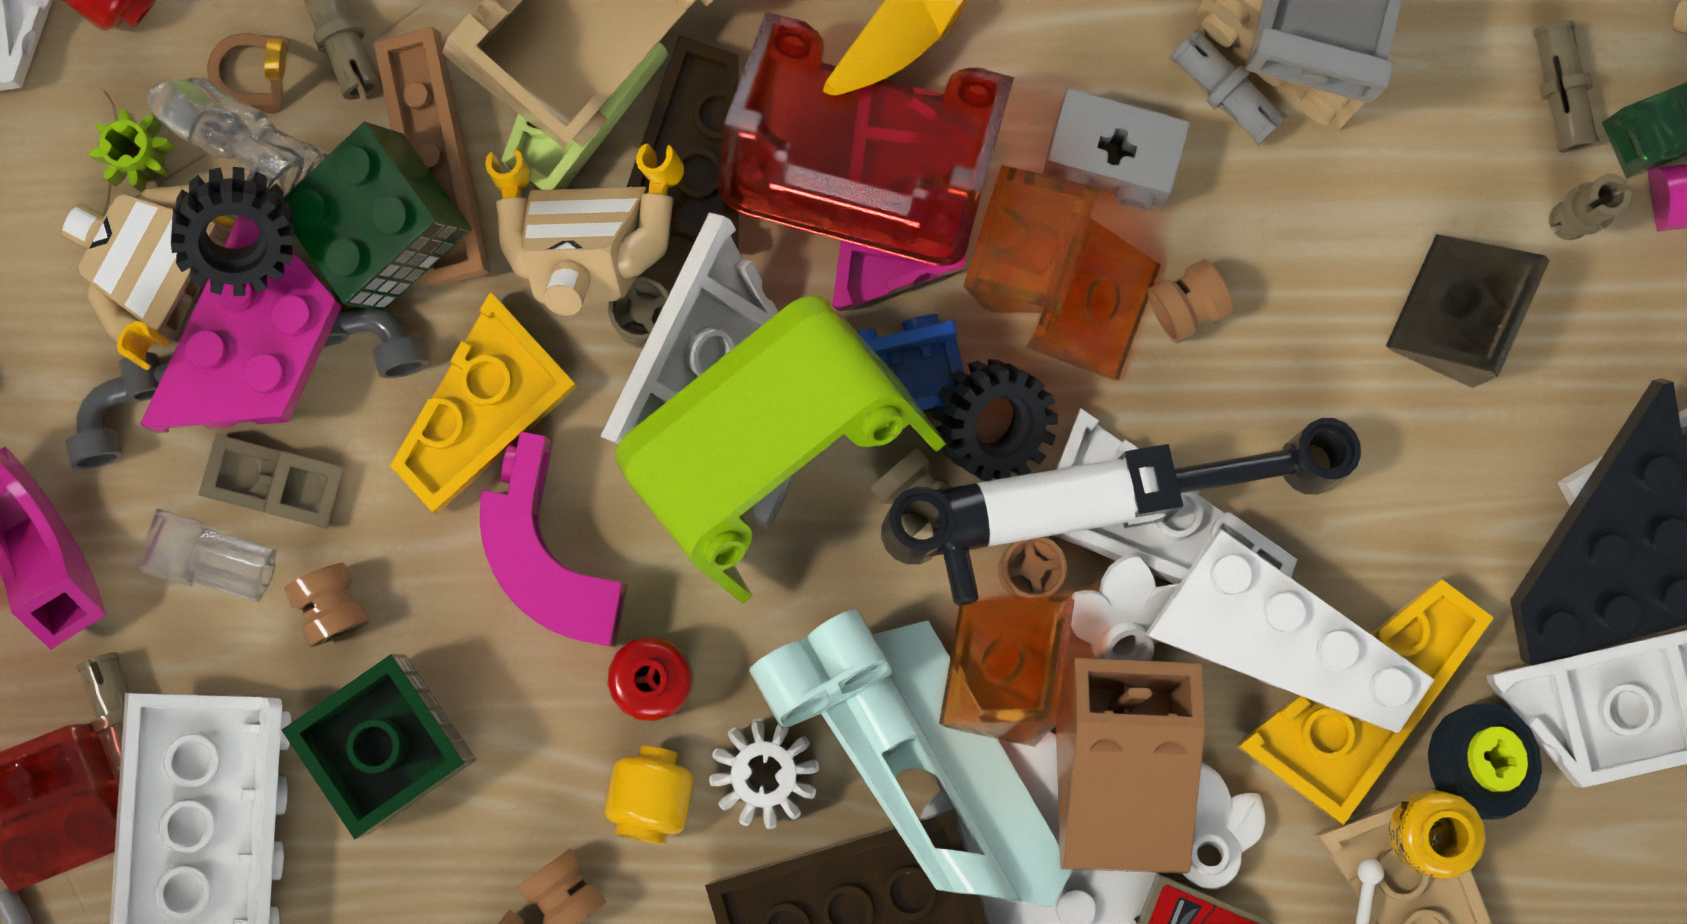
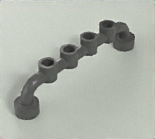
(101, 446)

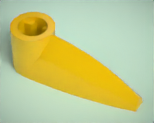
(892, 41)

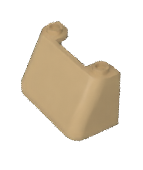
(560, 56)

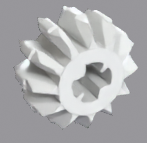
(742, 770)

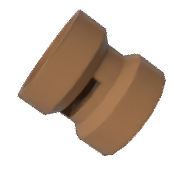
(1190, 300)
(1040, 563)
(326, 604)
(562, 891)

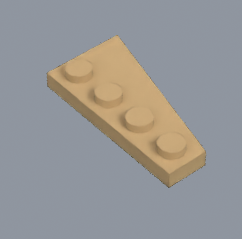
(1402, 893)

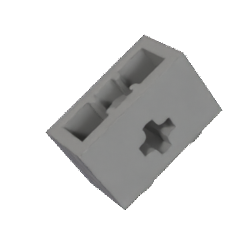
(1147, 141)

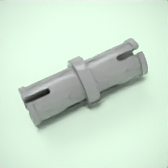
(1228, 86)

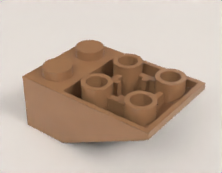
(1129, 764)

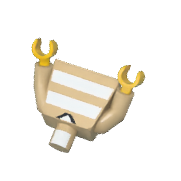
(584, 240)
(133, 270)

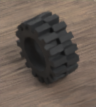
(224, 264)
(1024, 433)

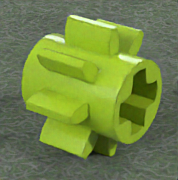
(115, 140)

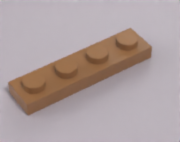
(425, 111)

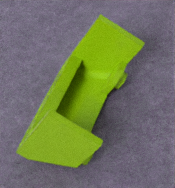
(757, 424)

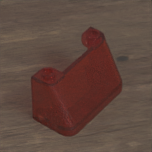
(863, 165)

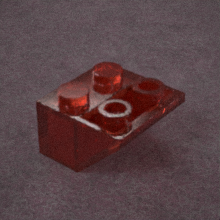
(55, 805)

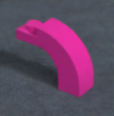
(41, 562)
(524, 566)

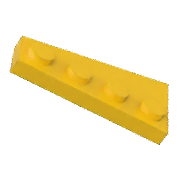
(1339, 757)

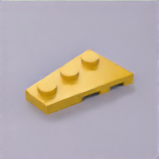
(489, 395)

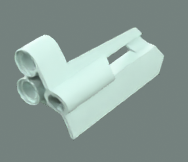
(885, 710)

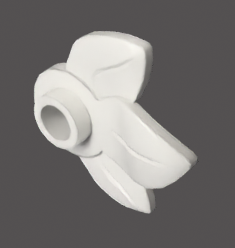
(1121, 608)
(1226, 824)

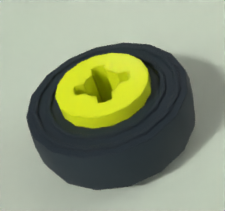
(1459, 763)

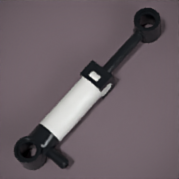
(1129, 490)

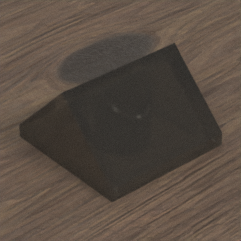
(1467, 308)

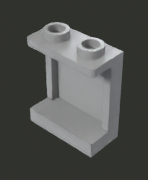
(1327, 44)

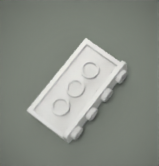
(199, 810)

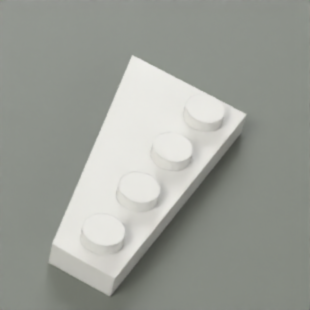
(1165, 546)
(1269, 627)

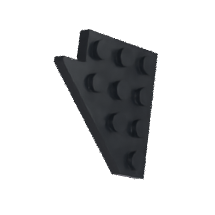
(1621, 547)

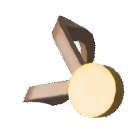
(274, 68)

